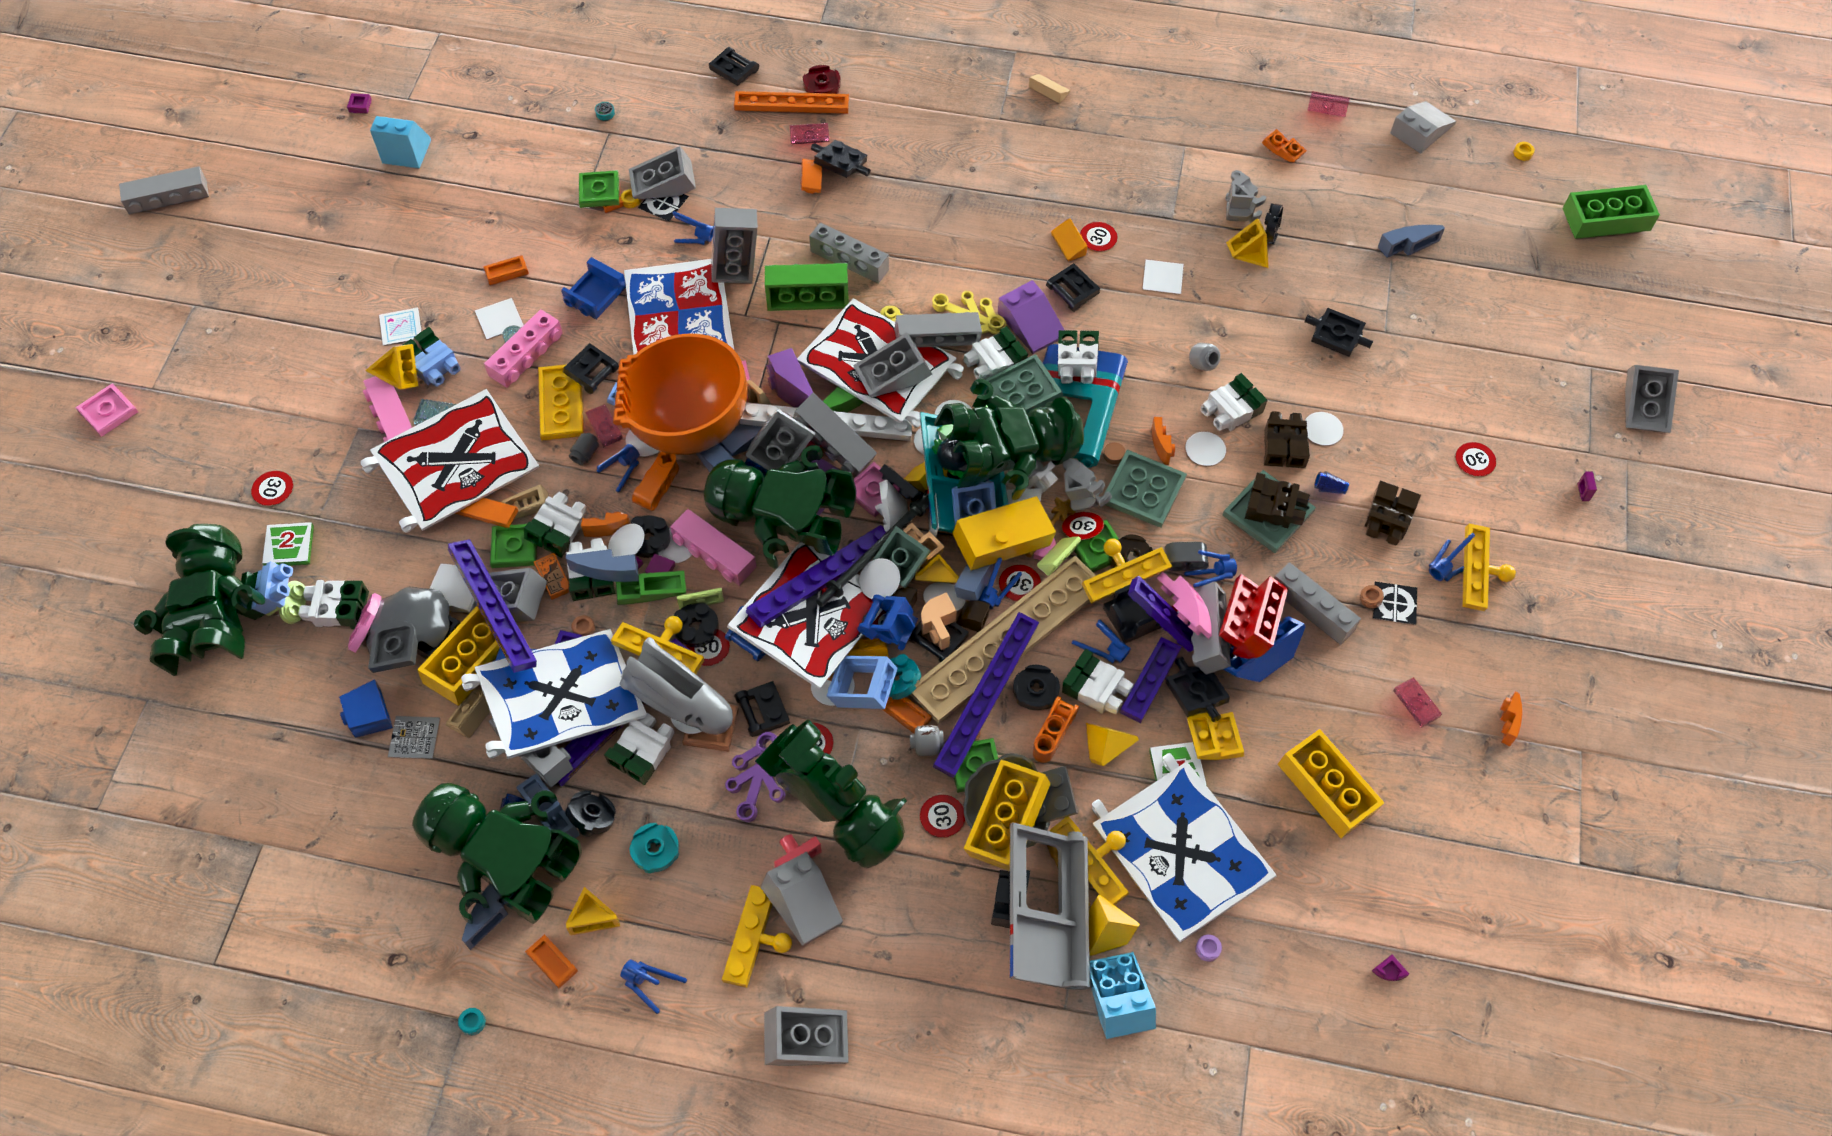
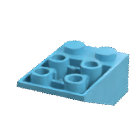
(1121, 996)

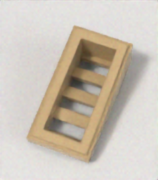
(755, 394)
(532, 493)

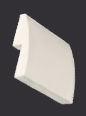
(453, 587)

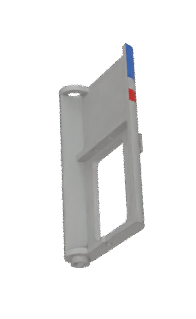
(1042, 944)

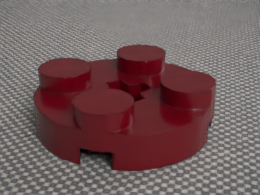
(831, 80)

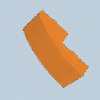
(1282, 147)
(811, 176)
(1162, 441)
(598, 528)
(1512, 717)

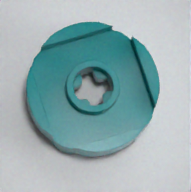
(909, 676)
(657, 834)

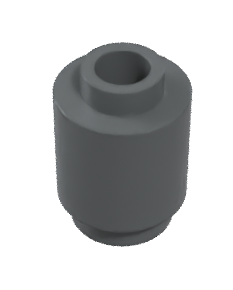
(583, 448)

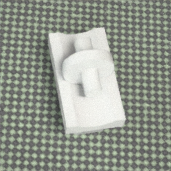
(1042, 476)

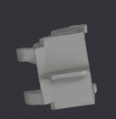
(1241, 199)
(1082, 487)

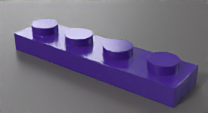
(1161, 611)
(1150, 680)

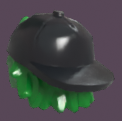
(950, 461)

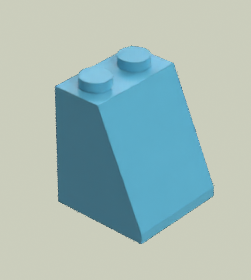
(400, 141)

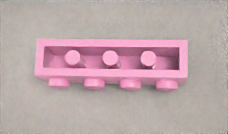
(523, 348)

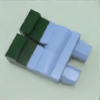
(432, 358)
(272, 584)

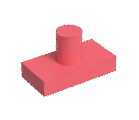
(791, 847)

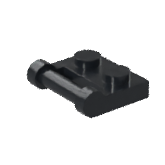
(731, 70)
(1077, 282)
(585, 363)
(906, 488)
(957, 637)
(769, 706)

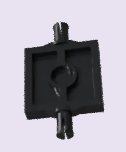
(840, 159)
(1338, 332)
(1196, 690)

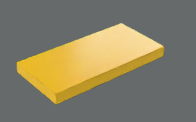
(559, 404)

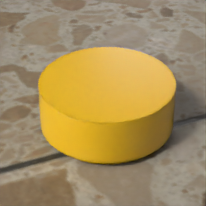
(1524, 151)
(628, 200)

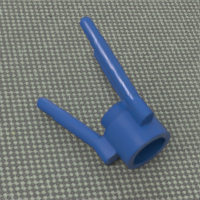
(703, 231)
(626, 457)
(1225, 568)
(1442, 568)
(989, 593)
(1117, 649)
(637, 973)

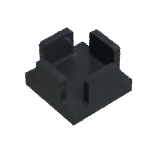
(1129, 617)
(1001, 910)

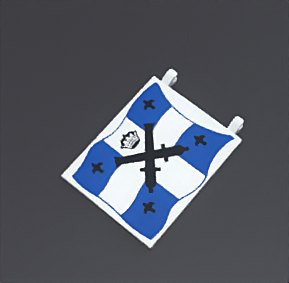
(560, 699)
(1184, 850)

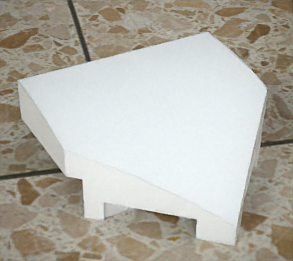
(893, 505)

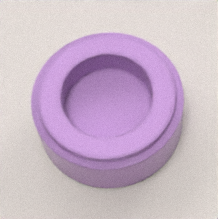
(1208, 948)

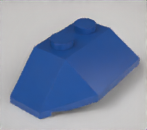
(1283, 650)

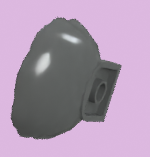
(404, 621)
(1056, 805)

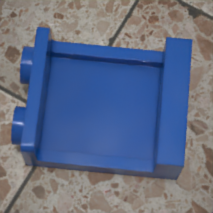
(595, 289)

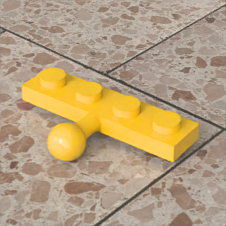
(1478, 568)
(1122, 575)
(632, 639)
(1099, 873)
(750, 936)

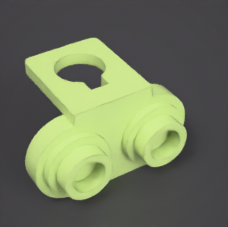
(290, 610)

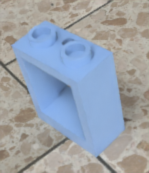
(880, 685)

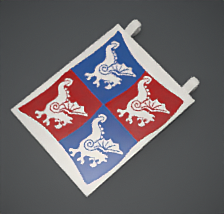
(676, 302)

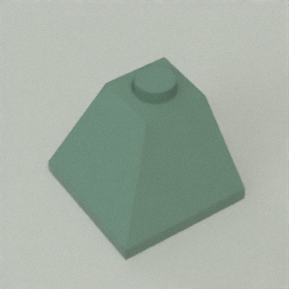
(904, 553)

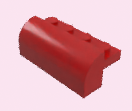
(1253, 616)

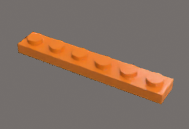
(791, 102)

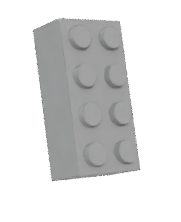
(734, 245)
(834, 435)

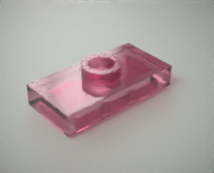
(1328, 104)
(809, 133)
(603, 425)
(1417, 702)

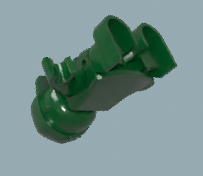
(1009, 438)
(783, 501)
(203, 602)
(833, 793)
(497, 847)

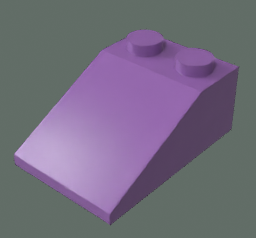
(1030, 316)
(788, 378)

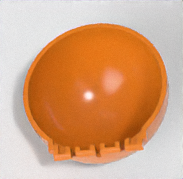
(681, 393)

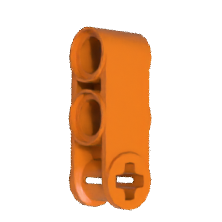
(656, 481)
(1061, 717)

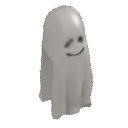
(675, 690)

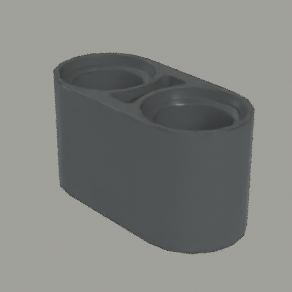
(1185, 556)

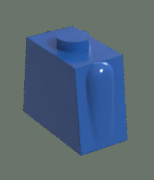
(365, 710)

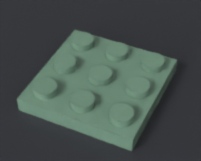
(1026, 384)
(1144, 488)
(1268, 534)

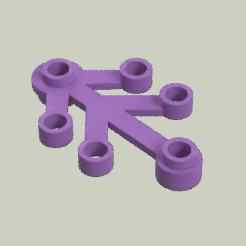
(757, 775)

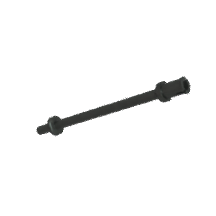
(834, 588)

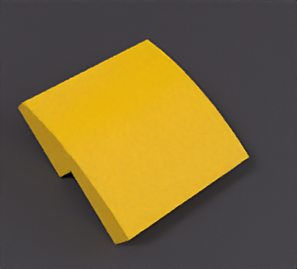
(1215, 739)

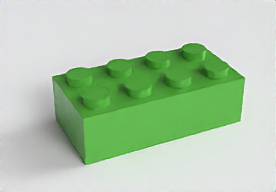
(1610, 211)
(806, 286)

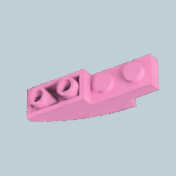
(1188, 603)

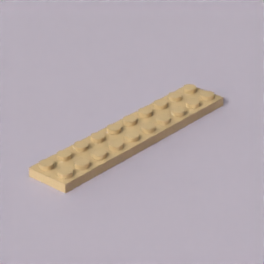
(958, 675)

